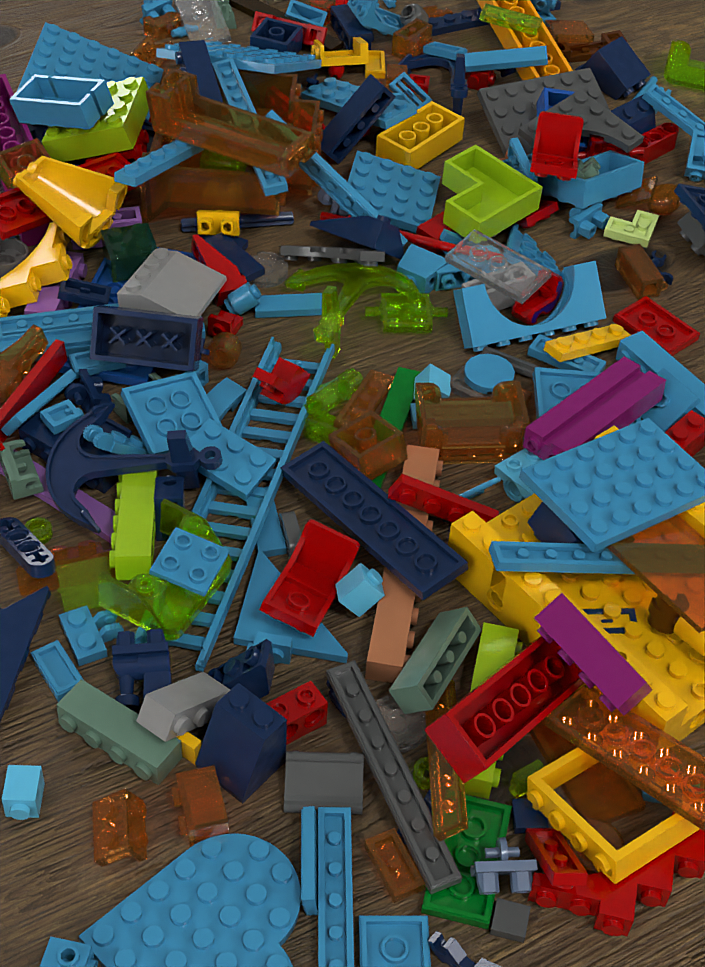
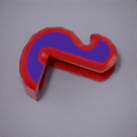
(541, 302)

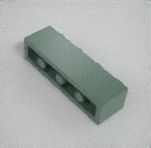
(435, 661)
(114, 729)

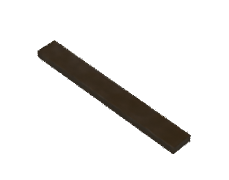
(251, 6)

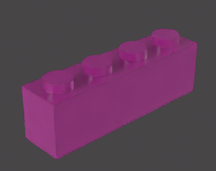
(592, 654)

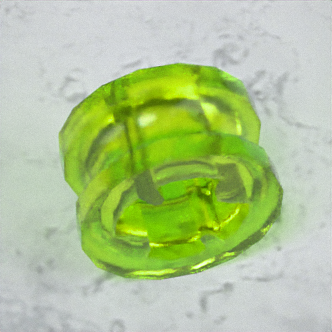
(419, 767)

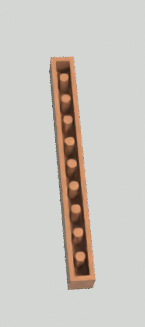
(396, 609)

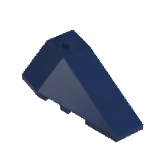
(366, 231)

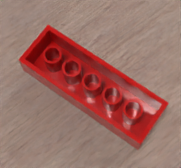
(504, 708)

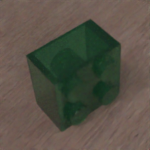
(127, 249)

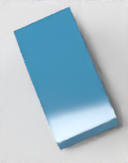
(226, 397)

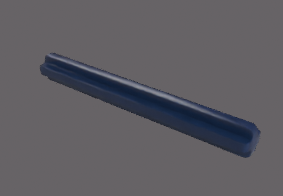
(247, 221)

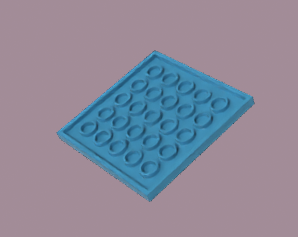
(72, 55)
(251, 57)

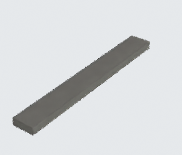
(393, 777)

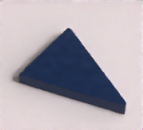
(17, 627)

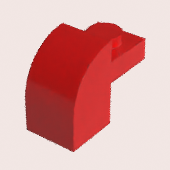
(284, 381)

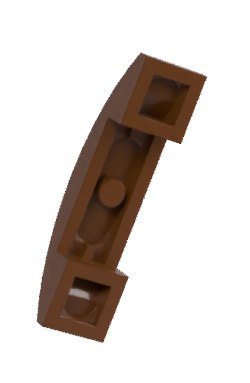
(585, 51)

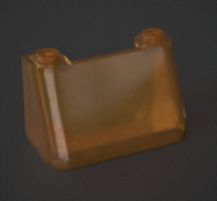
(472, 427)

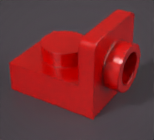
(224, 323)

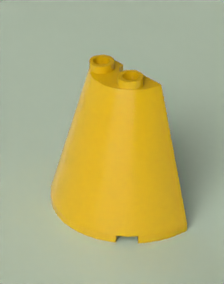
(72, 197)

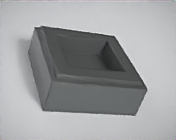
(510, 920)

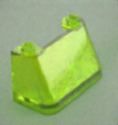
(683, 70)

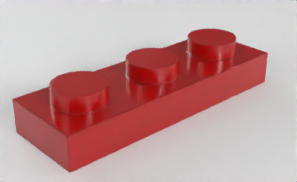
(556, 858)

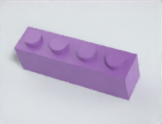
(48, 295)

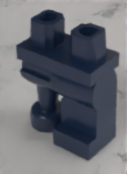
(141, 662)

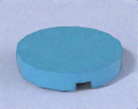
(486, 371)

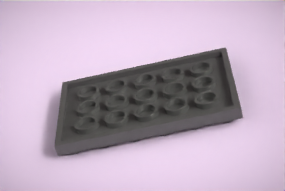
(514, 103)

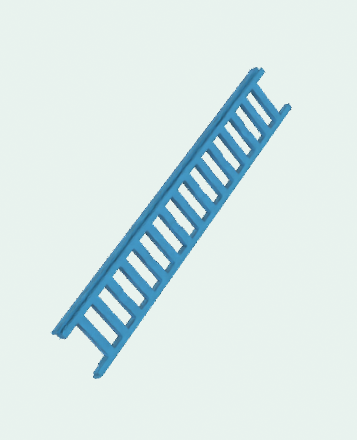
(205, 502)

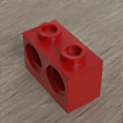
(303, 709)

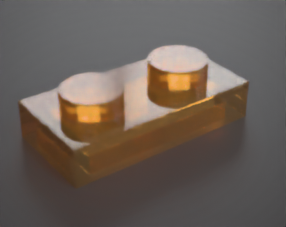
(394, 865)

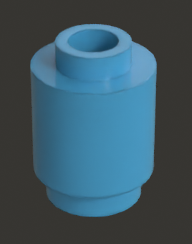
(243, 299)

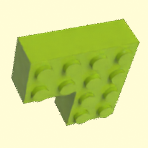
(111, 133)
(488, 193)

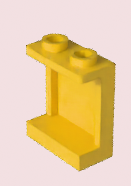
(357, 56)

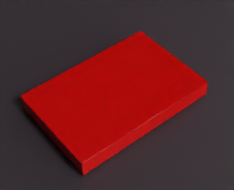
(658, 324)

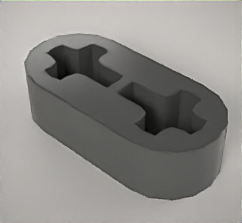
(290, 530)

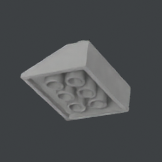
(171, 285)

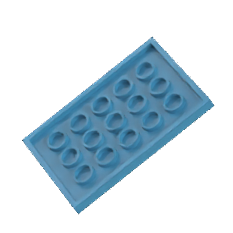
(618, 483)

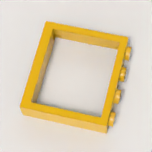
(583, 837)

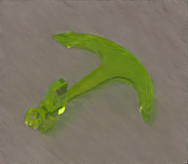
(355, 280)

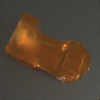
(161, 26)

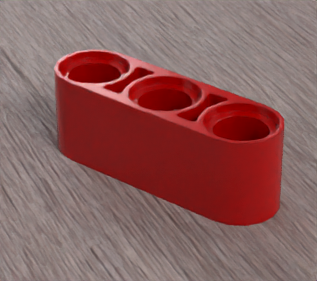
(658, 141)

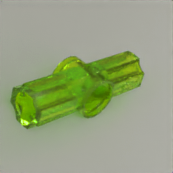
(333, 392)

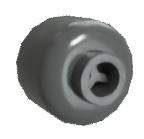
(412, 12)

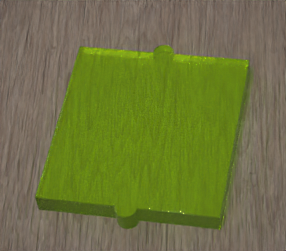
(80, 582)

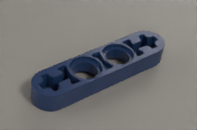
(26, 548)

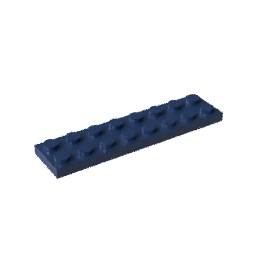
(375, 520)

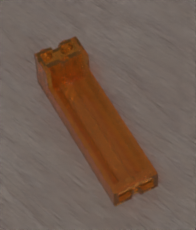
(235, 133)

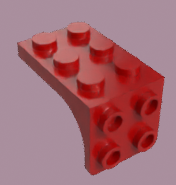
(556, 145)
(309, 579)

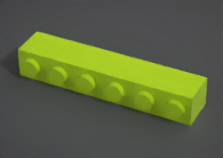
(133, 525)
(496, 648)

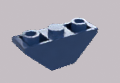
(251, 669)

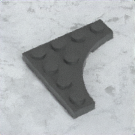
(597, 121)
(362, 256)

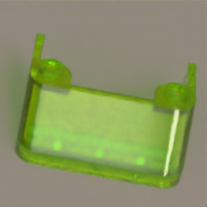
(154, 601)

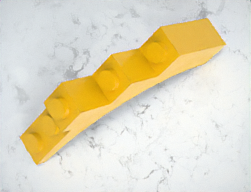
(42, 267)

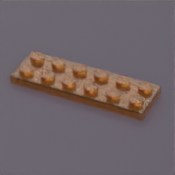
(635, 751)

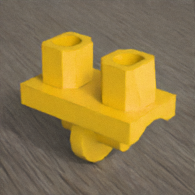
(217, 221)

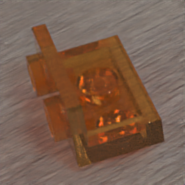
(147, 51)
(119, 828)

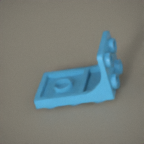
(375, 17)

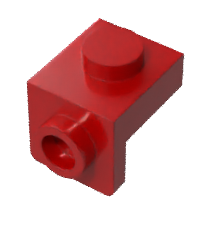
(480, 79)

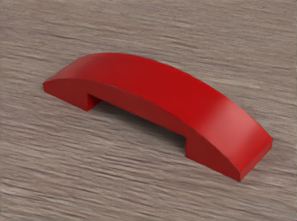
(310, 31)

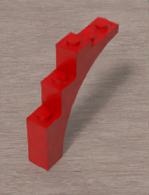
(615, 903)

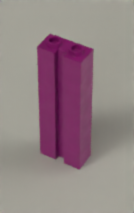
(609, 399)

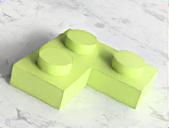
(634, 232)

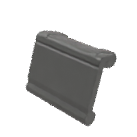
(323, 780)

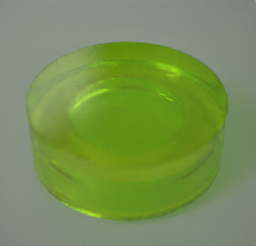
(40, 528)

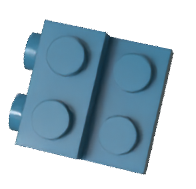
(696, 158)

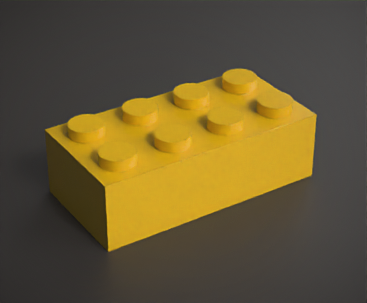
(421, 136)

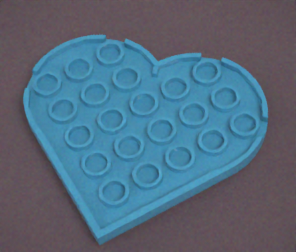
(211, 907)

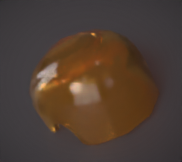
(664, 200)

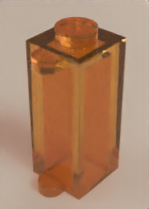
(639, 272)

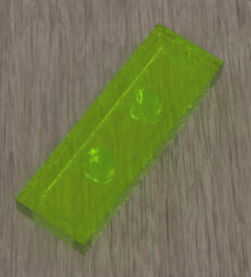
(510, 19)

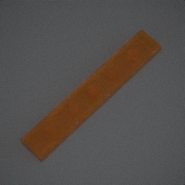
(446, 787)

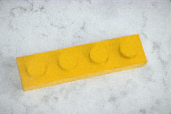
(585, 342)

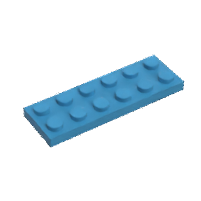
(335, 93)

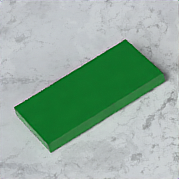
(462, 901)

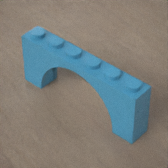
(485, 325)

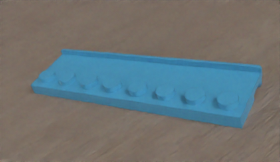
(67, 325)

